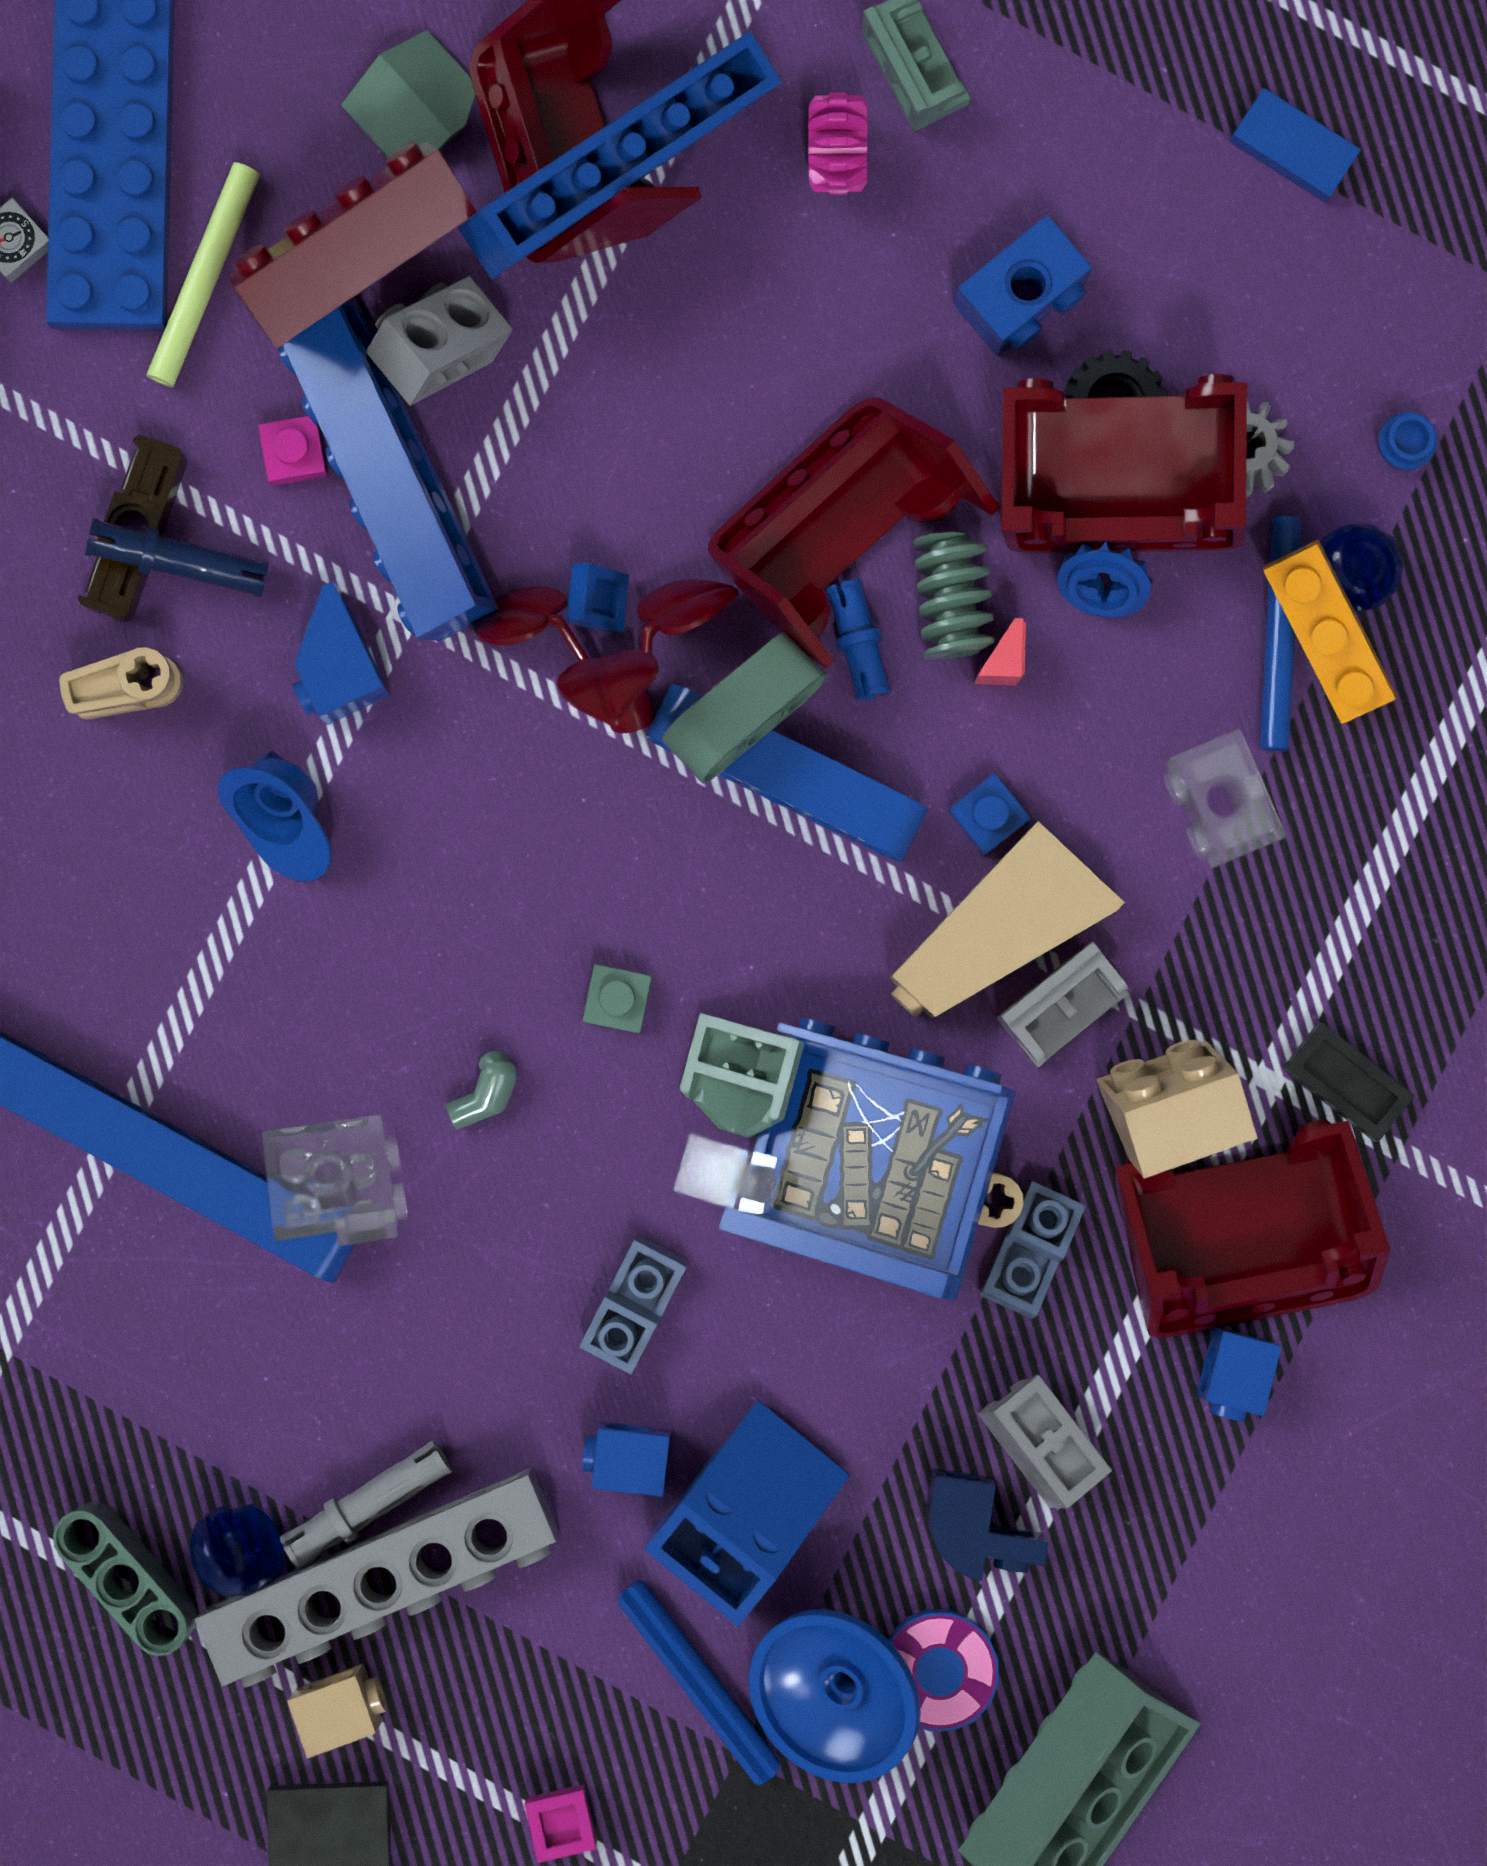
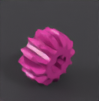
(837, 143)

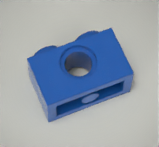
(1038, 256)

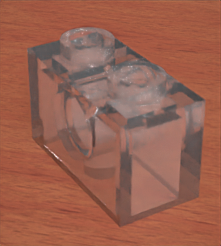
(1229, 765)

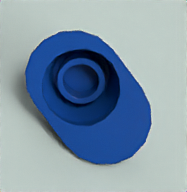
(276, 813)

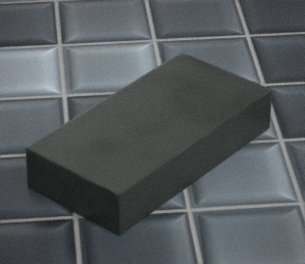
(1348, 1082)

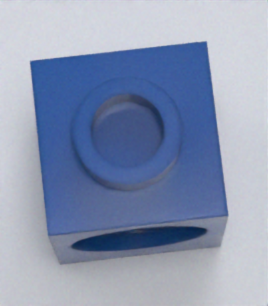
(1237, 1374)
(627, 1458)

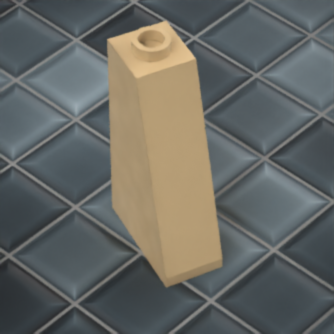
(1008, 919)

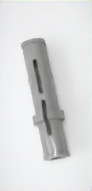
(350, 1514)

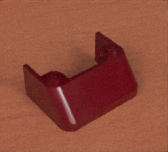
(541, 103)
(835, 507)

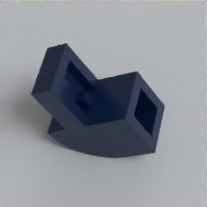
(961, 1528)

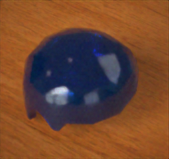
(1365, 563)
(236, 1550)

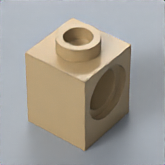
(337, 1710)

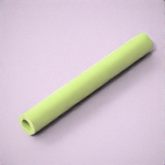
(203, 274)

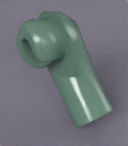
(491, 1092)

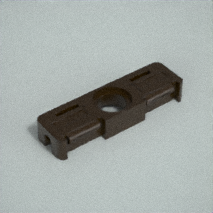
(149, 491)

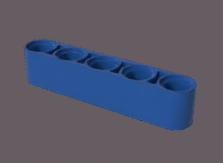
(812, 785)

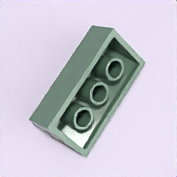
(1083, 1774)

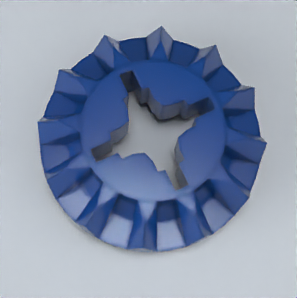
(1083, 586)

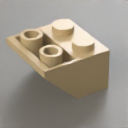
(1177, 1107)

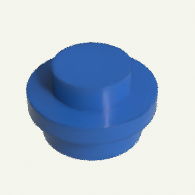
(1407, 441)

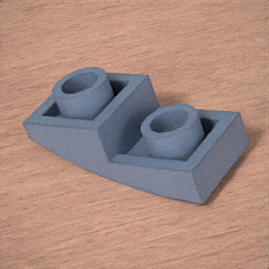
(1032, 1250)
(634, 1304)

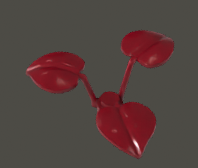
(617, 684)

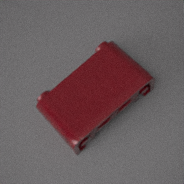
(1125, 469)
(1254, 1234)

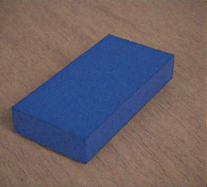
(1294, 145)

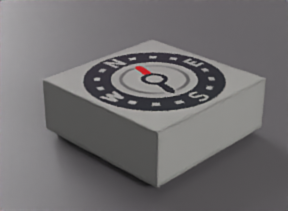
(20, 241)

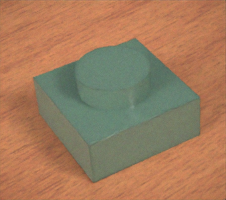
(617, 999)

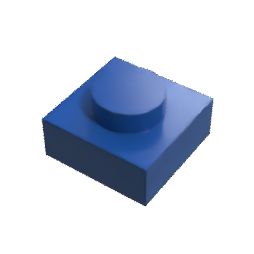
(597, 598)
(989, 814)

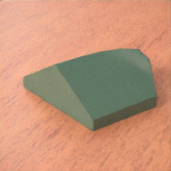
(412, 96)
(740, 1074)

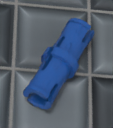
(858, 640)

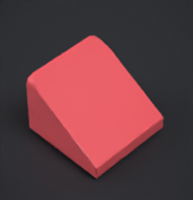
(1007, 660)

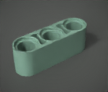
(744, 707)
(96, 1571)

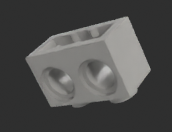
(438, 339)

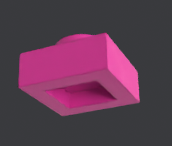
(292, 450)
(560, 1823)

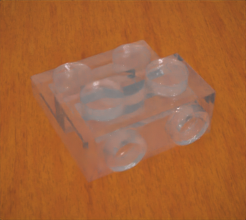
(334, 1181)

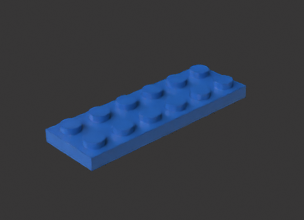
(110, 164)

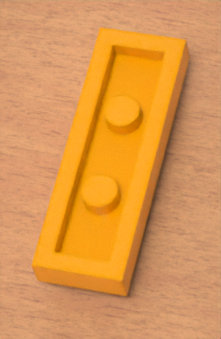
(1329, 631)

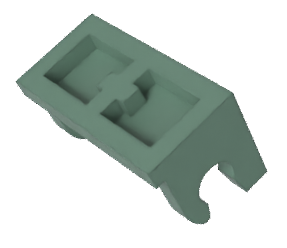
(913, 62)

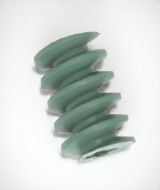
(952, 595)

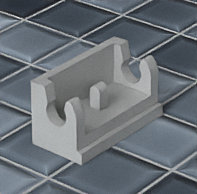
(1063, 1004)
(1045, 1443)

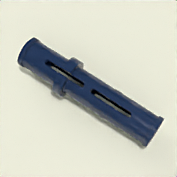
(176, 557)

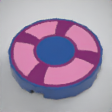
(950, 1665)

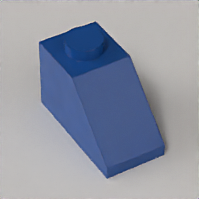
(335, 662)

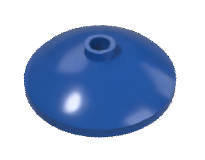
(820, 1716)

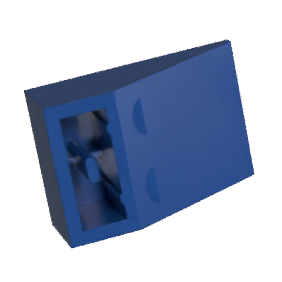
(746, 1513)

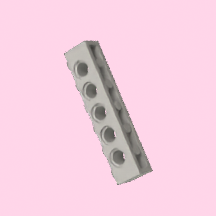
(232, 1628)

